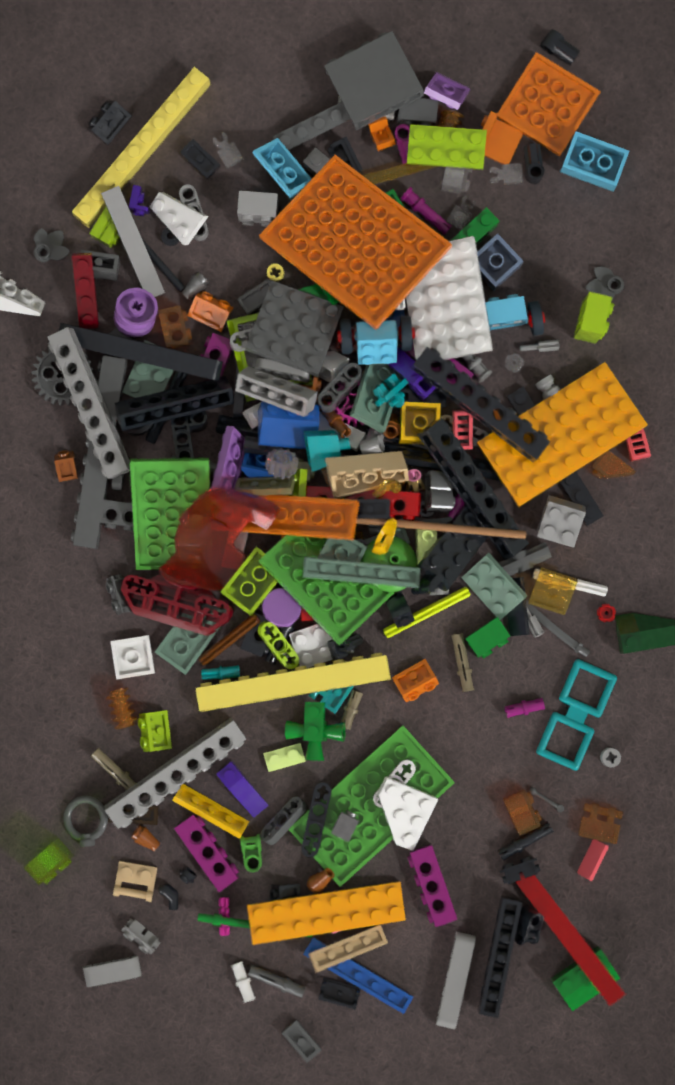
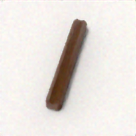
(229, 639)

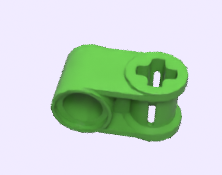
(251, 851)

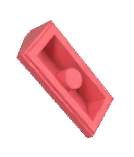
(592, 859)

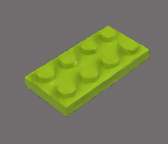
(446, 147)

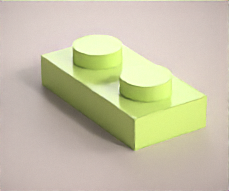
(284, 757)

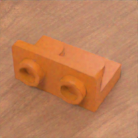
(210, 310)
(415, 681)

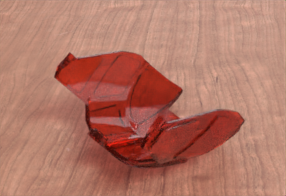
(206, 547)

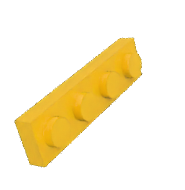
(210, 811)

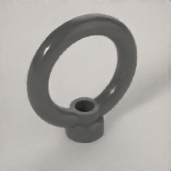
(85, 839)

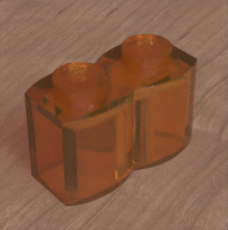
(521, 811)

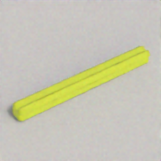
(430, 610)

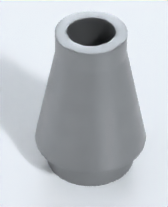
(195, 285)

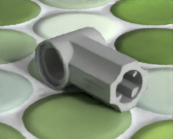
(373, 443)

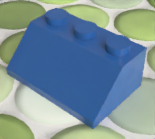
(284, 428)

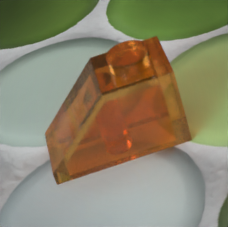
(610, 466)

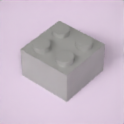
(257, 207)
(561, 521)

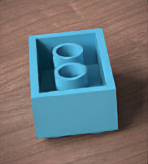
(594, 161)

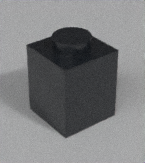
(400, 611)

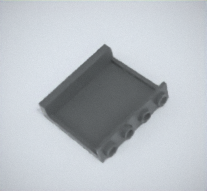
(374, 80)

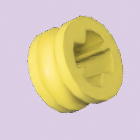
(277, 267)

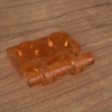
(600, 829)

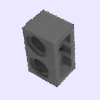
(122, 510)

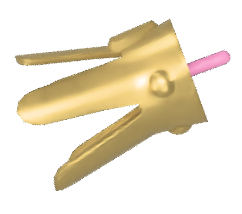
(414, 479)

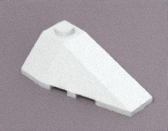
(18, 300)

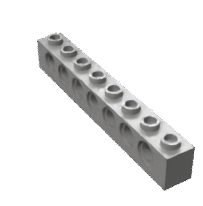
(91, 391)
(163, 773)

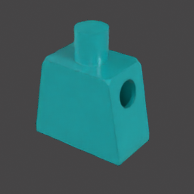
(323, 445)

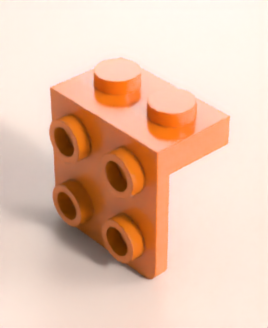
(500, 139)

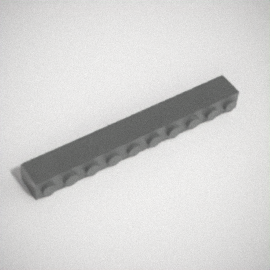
(93, 482)

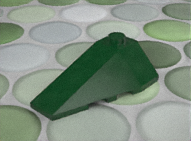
(643, 632)

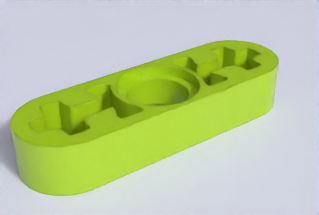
(290, 652)

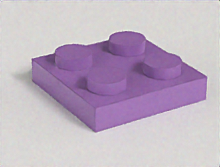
(446, 91)

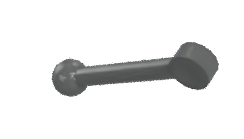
(560, 808)

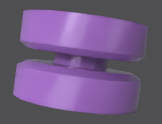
(135, 312)

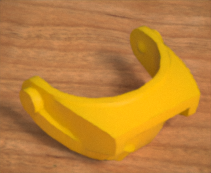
(387, 532)

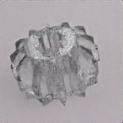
(281, 463)

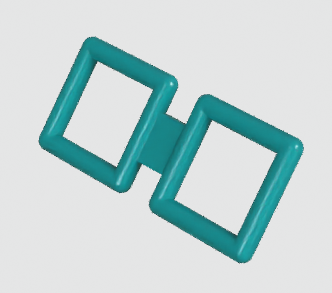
(576, 714)

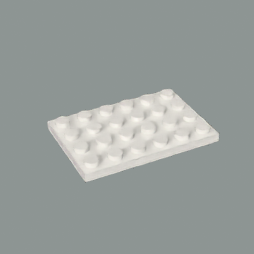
(451, 305)

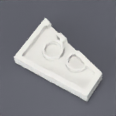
(179, 218)

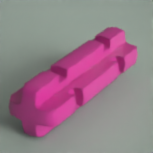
(224, 930)

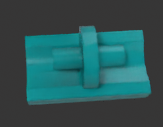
(384, 395)

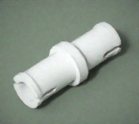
(243, 981)

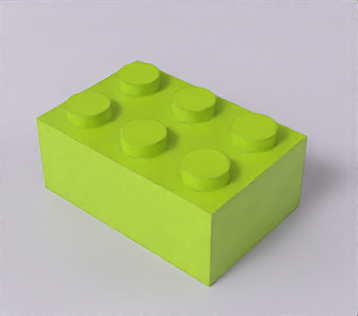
(593, 317)
(250, 583)

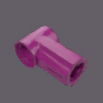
(402, 143)

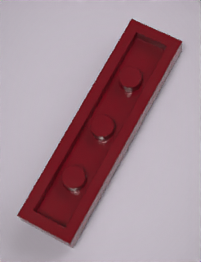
(85, 290)

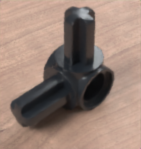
(341, 651)

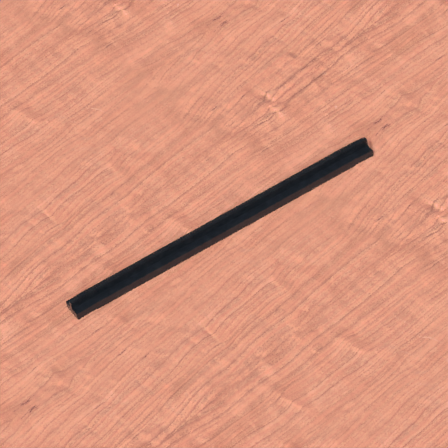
(412, 456)

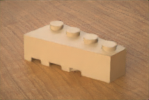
(364, 472)

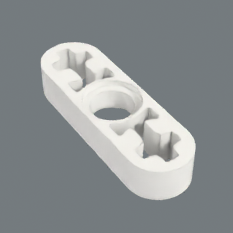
(407, 775)

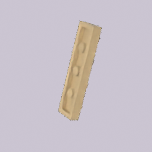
(348, 948)

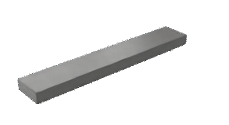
(132, 241)

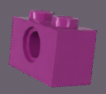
(220, 344)

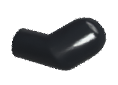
(170, 893)

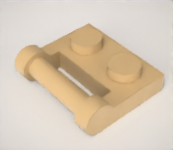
(135, 874)

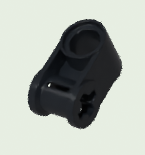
(529, 926)

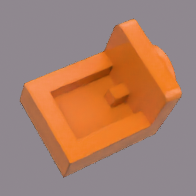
(381, 133)

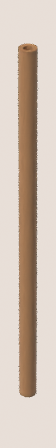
(448, 528)

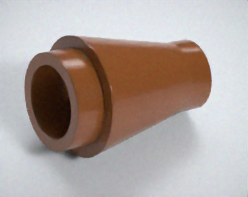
(393, 427)
(145, 838)
(318, 881)

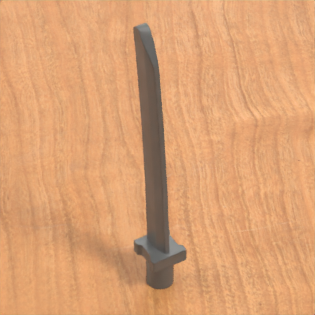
(578, 647)

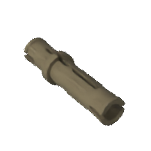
(459, 640)
(114, 770)

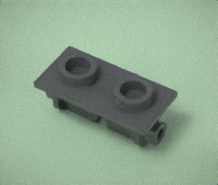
(118, 601)

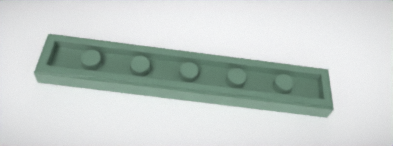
(361, 572)

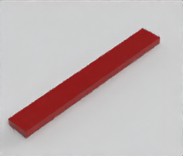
(571, 939)

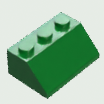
(576, 986)

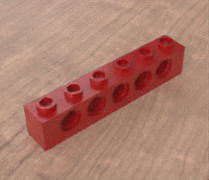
(411, 499)

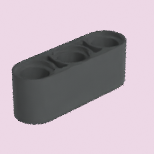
(341, 379)

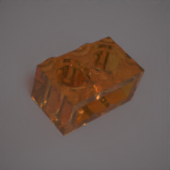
(170, 328)

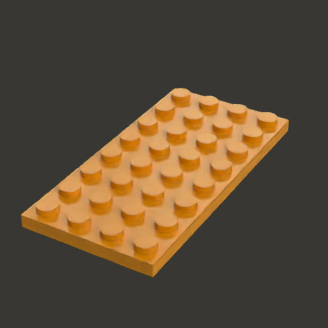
(579, 423)

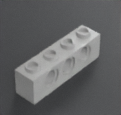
(276, 391)

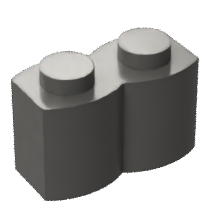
(438, 492)

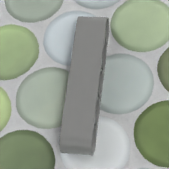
(456, 980)

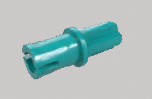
(220, 673)

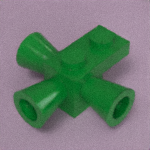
(315, 730)

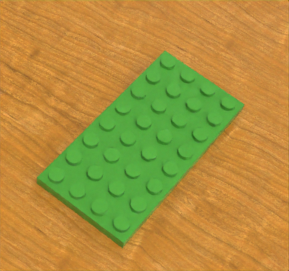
(356, 795)

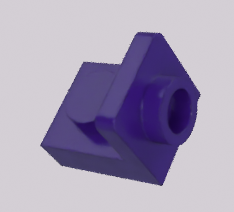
(137, 198)

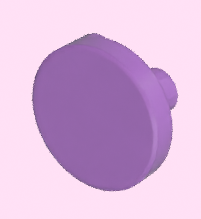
(281, 608)

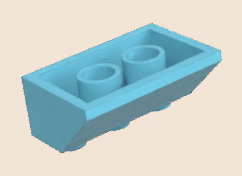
(282, 167)

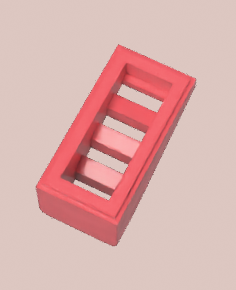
(455, 413)
(646, 454)

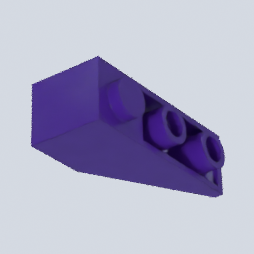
(416, 383)

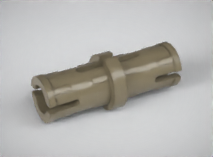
(351, 709)

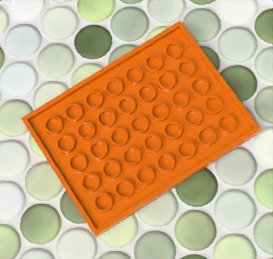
(355, 241)

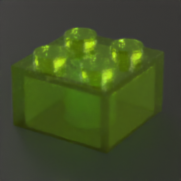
(51, 859)

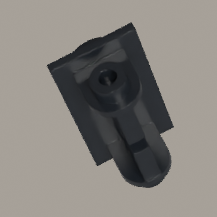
(526, 866)

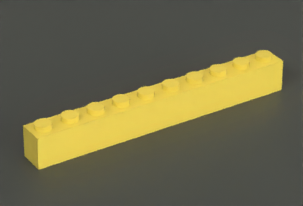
(143, 145)
(293, 683)

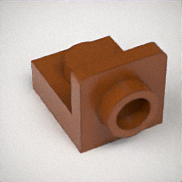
(65, 465)

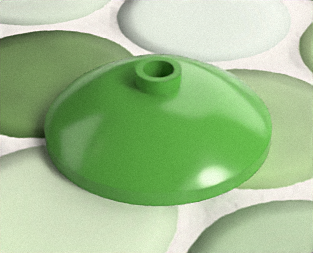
(400, 551)

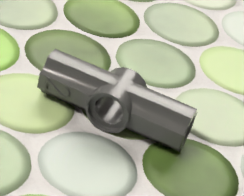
(526, 559)

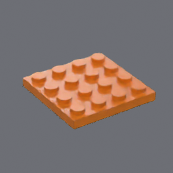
(548, 104)

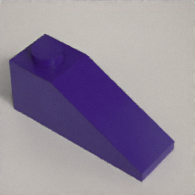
(242, 789)

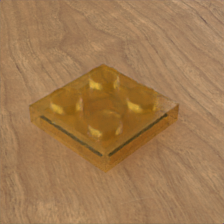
(552, 591)

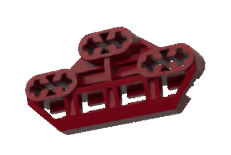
(173, 597)

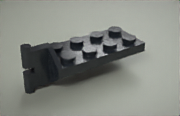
(449, 555)

